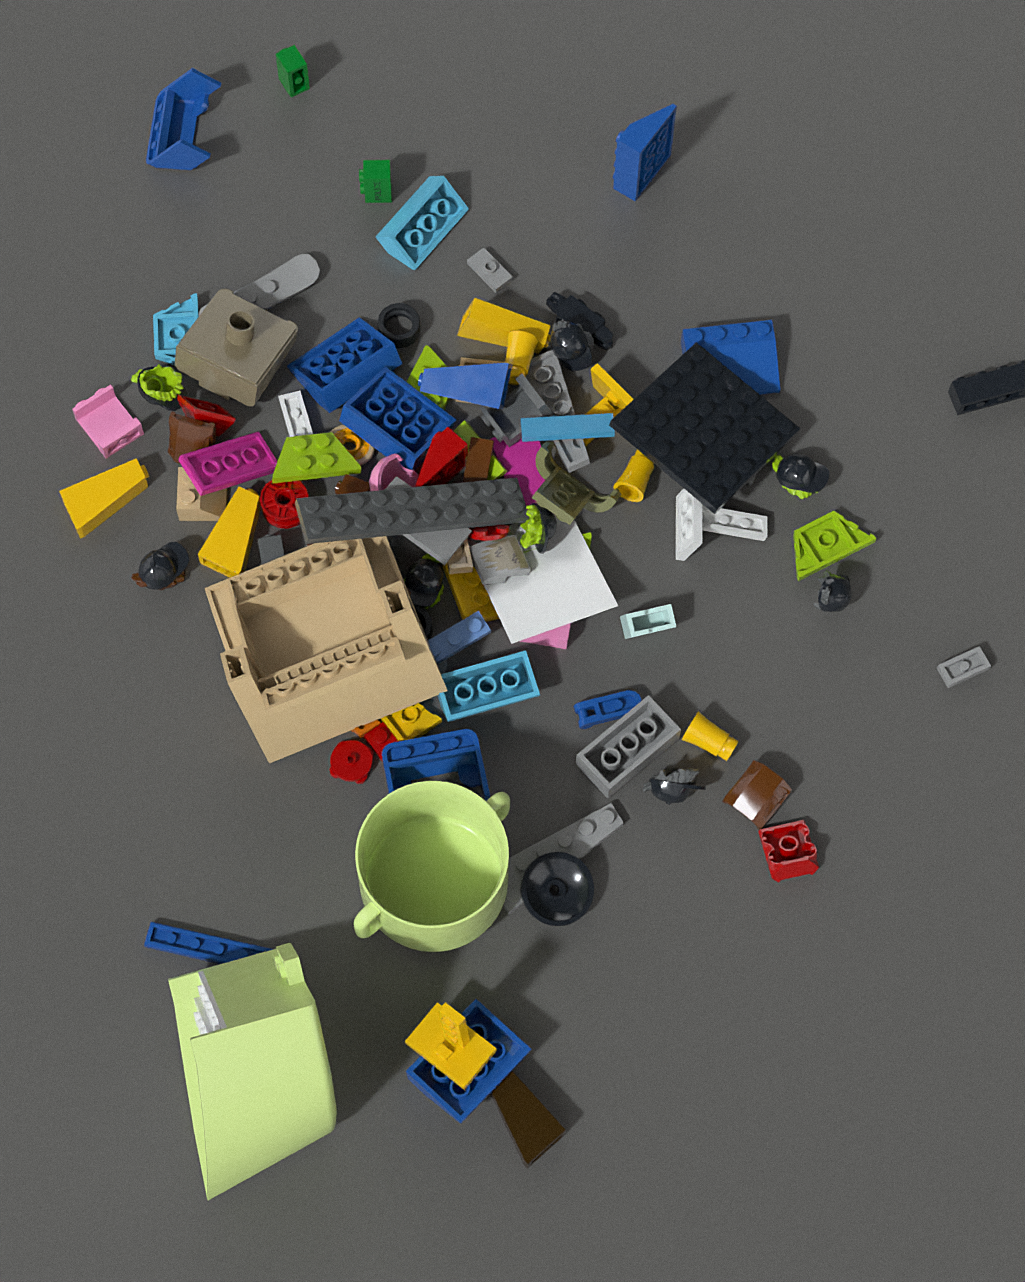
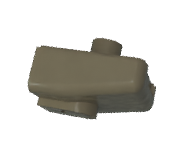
(235, 347)

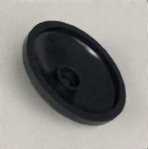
(573, 884)

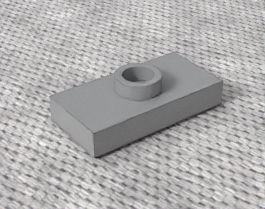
(489, 270)

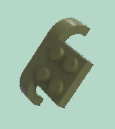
(564, 493)

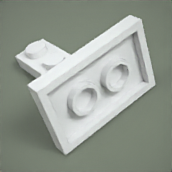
(694, 517)

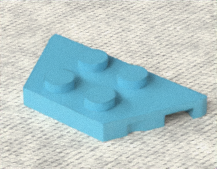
(171, 326)

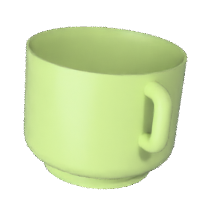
(432, 865)

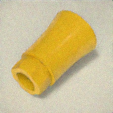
(519, 352)
(635, 478)
(709, 737)

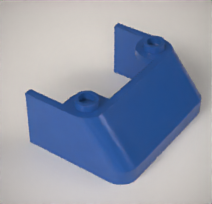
(175, 122)
(433, 757)

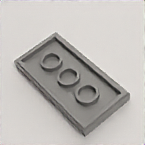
(438, 544)

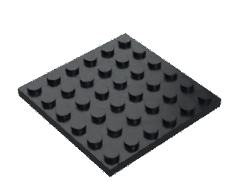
(704, 427)

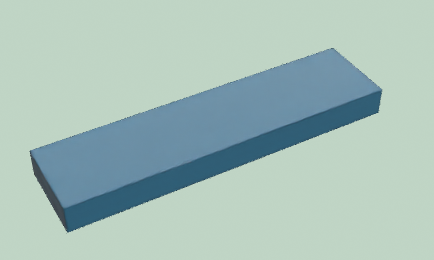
(566, 427)

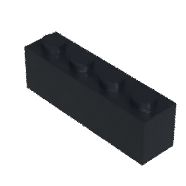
(988, 388)

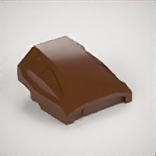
(188, 435)
(758, 794)

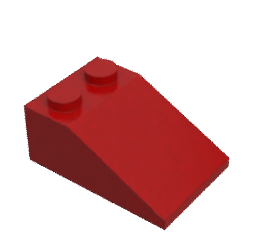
(444, 459)

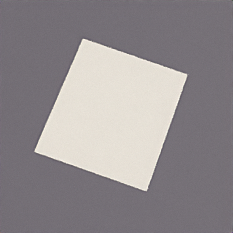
(558, 589)

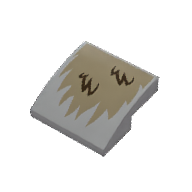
(499, 559)

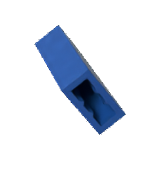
(471, 383)

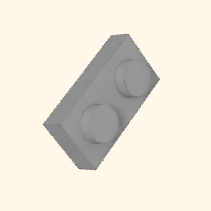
(963, 667)

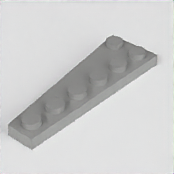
(548, 381)
(574, 839)

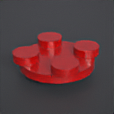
(489, 533)
(351, 761)

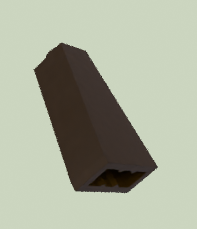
(526, 1119)

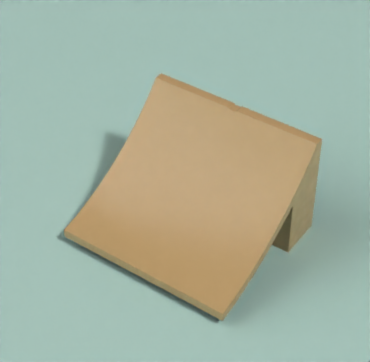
(322, 643)

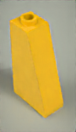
(493, 324)
(103, 495)
(232, 537)

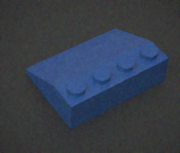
(643, 151)
(744, 349)
(344, 363)
(395, 418)
(450, 1096)

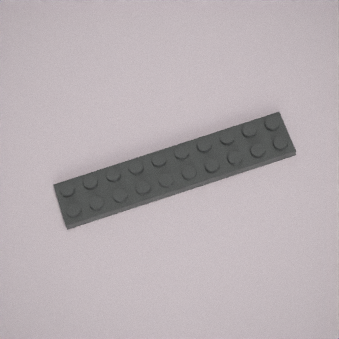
(411, 510)

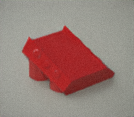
(789, 850)

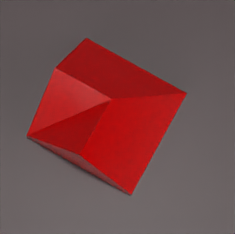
(206, 412)

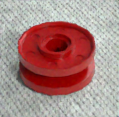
(278, 514)

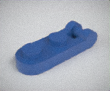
(606, 708)

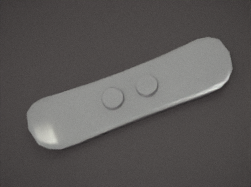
(280, 283)

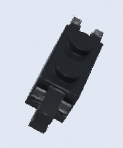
(577, 312)

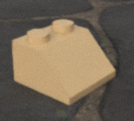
(196, 507)

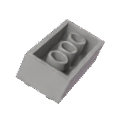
(628, 746)

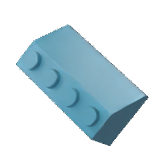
(422, 222)
(488, 686)

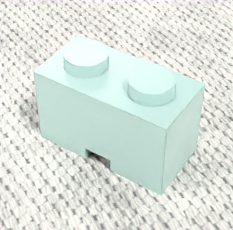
(648, 621)

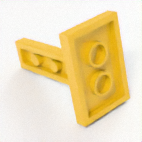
(612, 394)
(451, 1045)

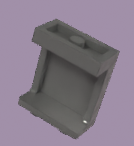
(520, 403)

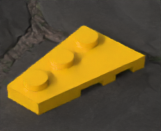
(470, 594)
(411, 722)

